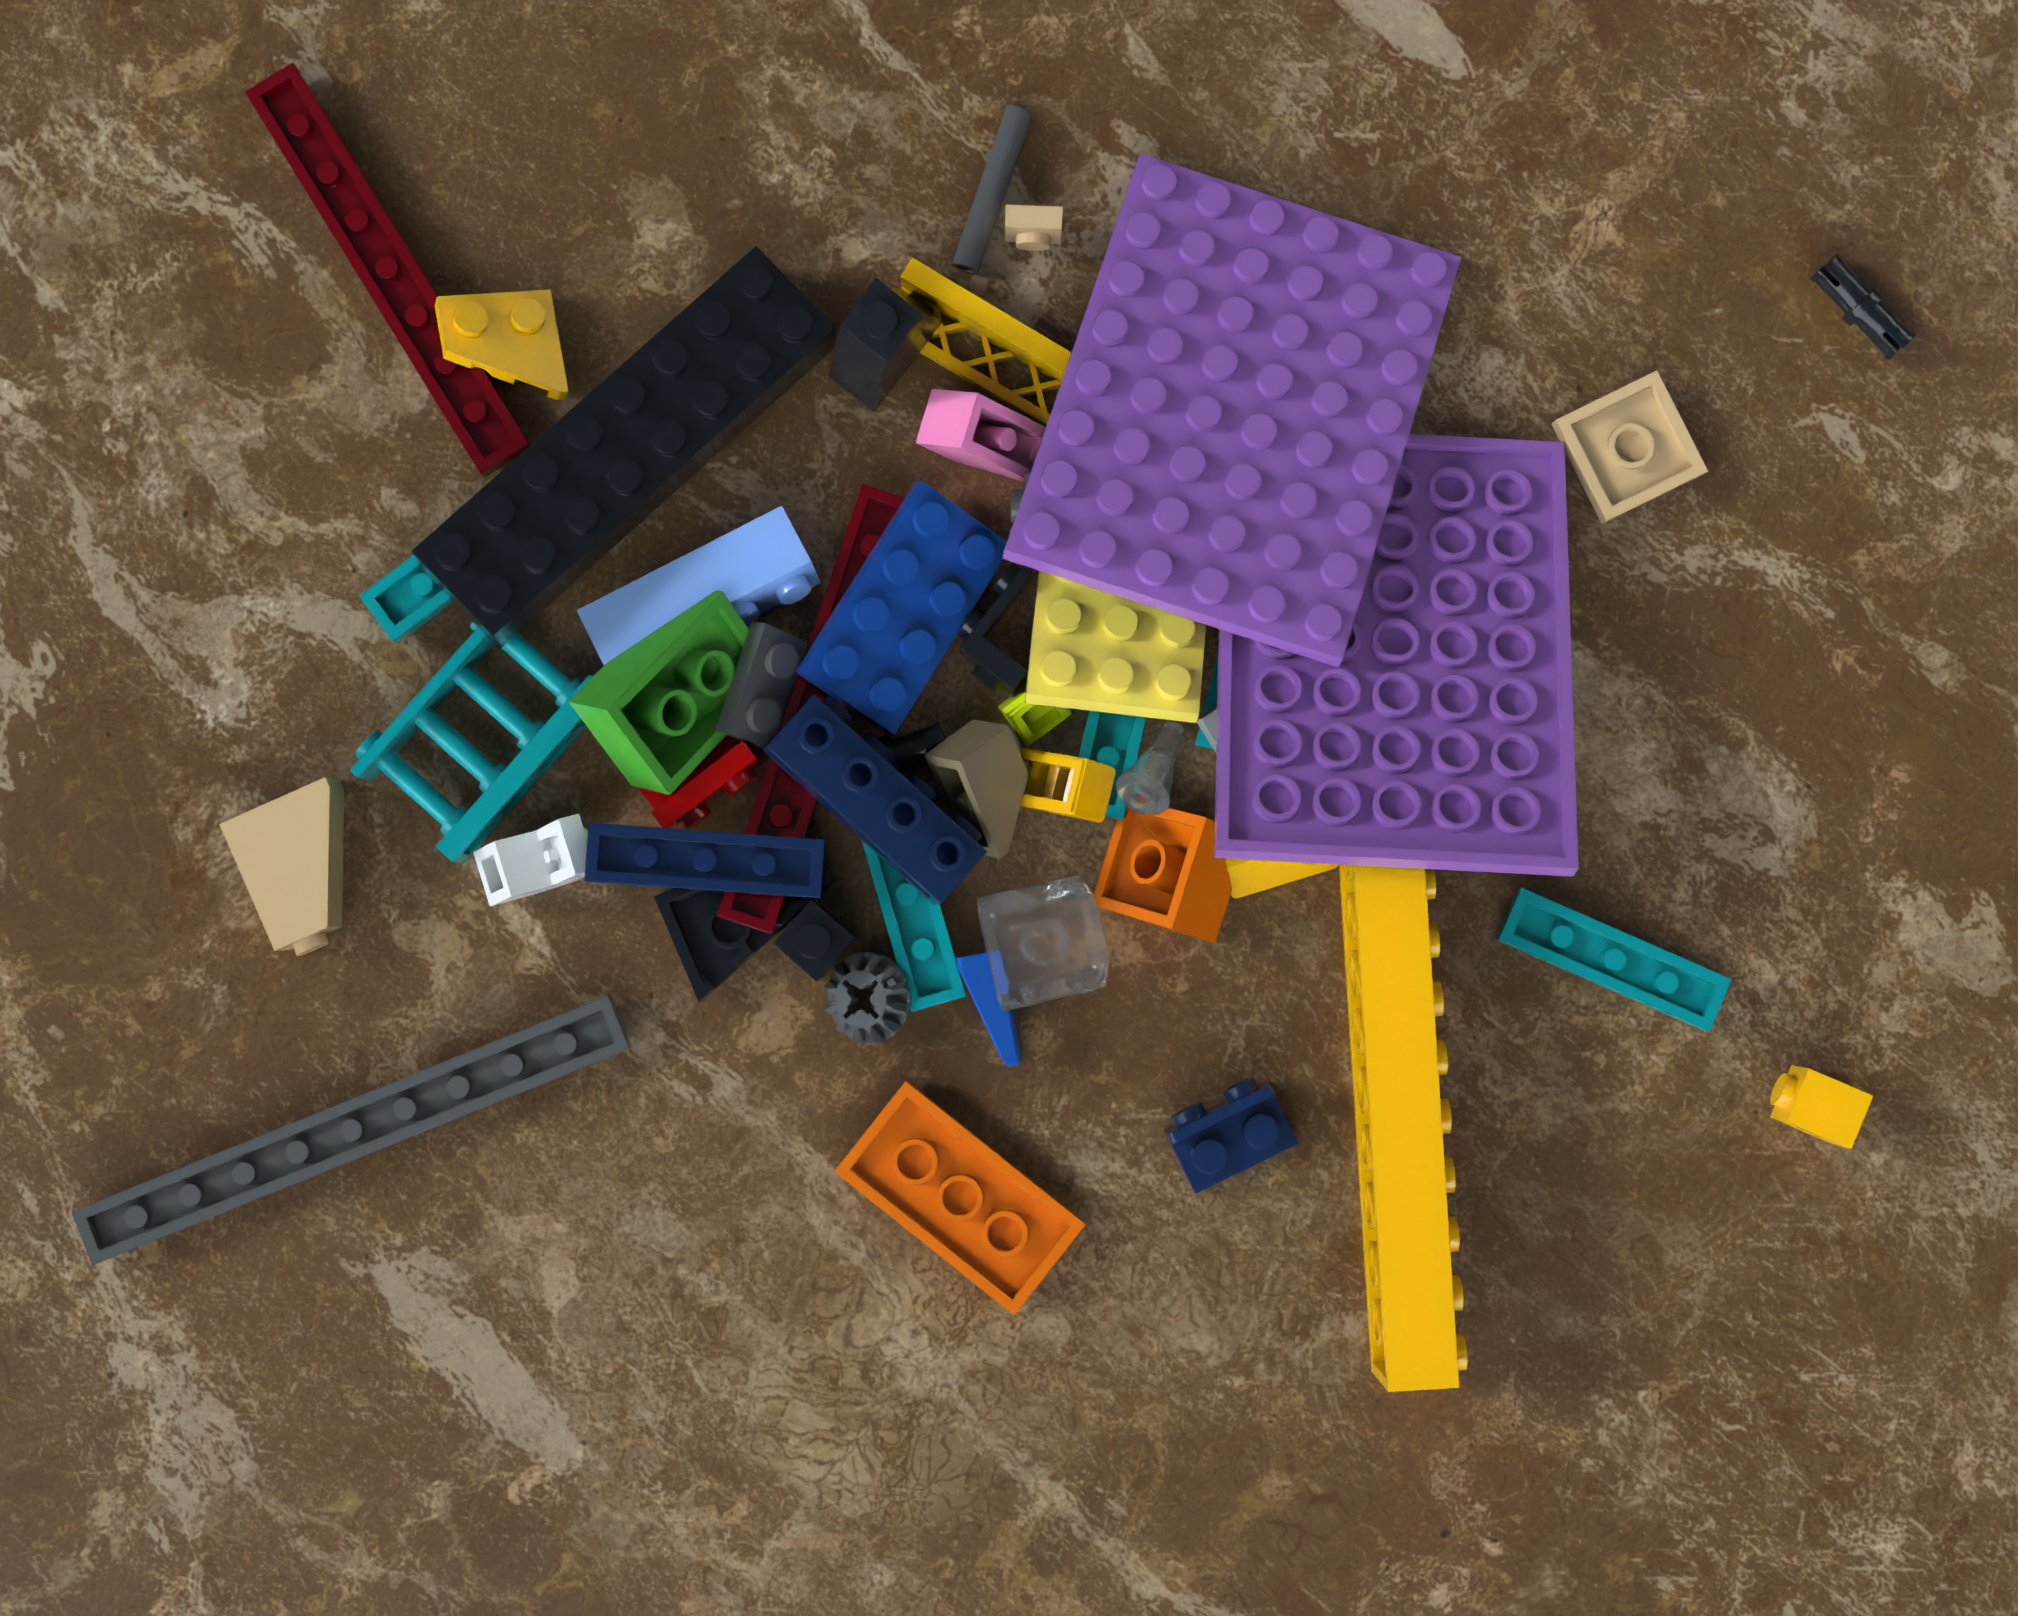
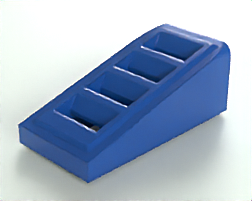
(1000, 1025)

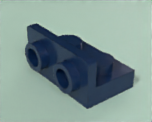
(1230, 1134)

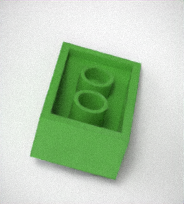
(665, 694)

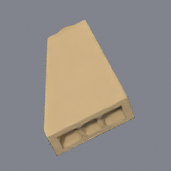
(294, 863)

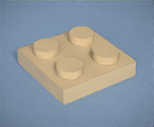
(1629, 447)

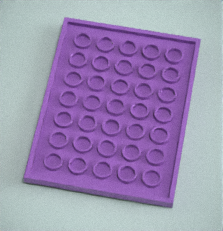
(1235, 410)
(1452, 698)

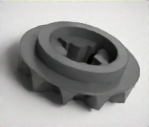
(890, 997)

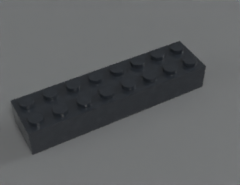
(626, 447)

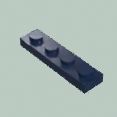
(704, 860)

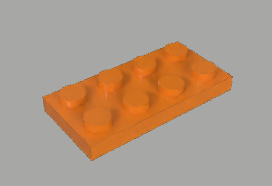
(960, 1197)

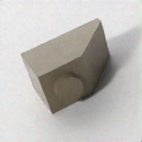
(982, 780)

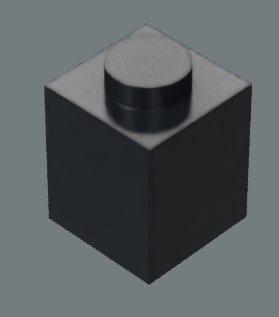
(815, 940)

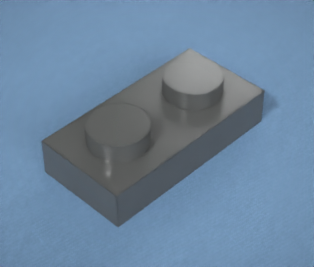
(761, 685)

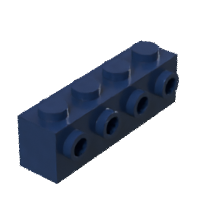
(875, 800)

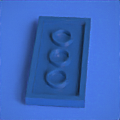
(903, 608)

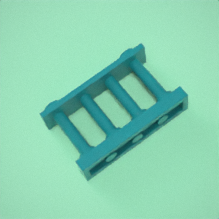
(501, 785)

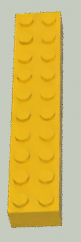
(1401, 1127)

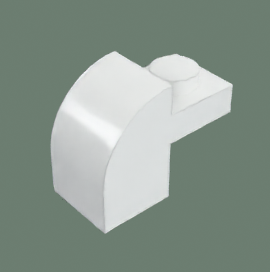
(533, 860)

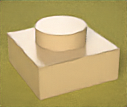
(1033, 226)

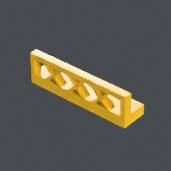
(994, 327)

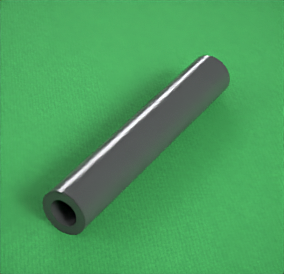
(992, 189)

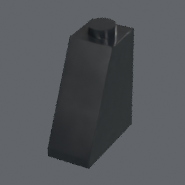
(880, 341)

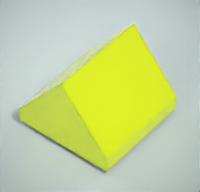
(1031, 720)

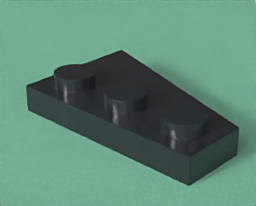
(714, 946)

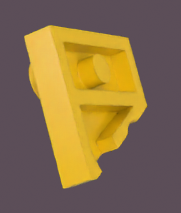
(506, 336)

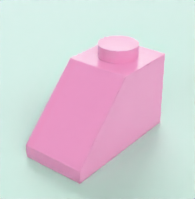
(980, 433)

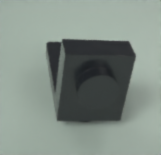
(992, 665)

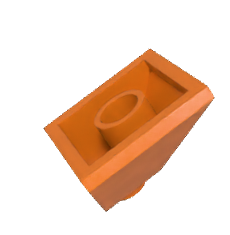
(1166, 873)

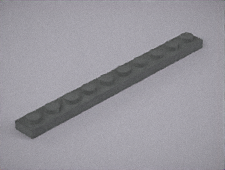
(351, 1130)

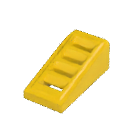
(1086, 788)

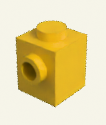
(1819, 1106)

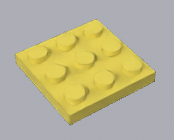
(1112, 654)

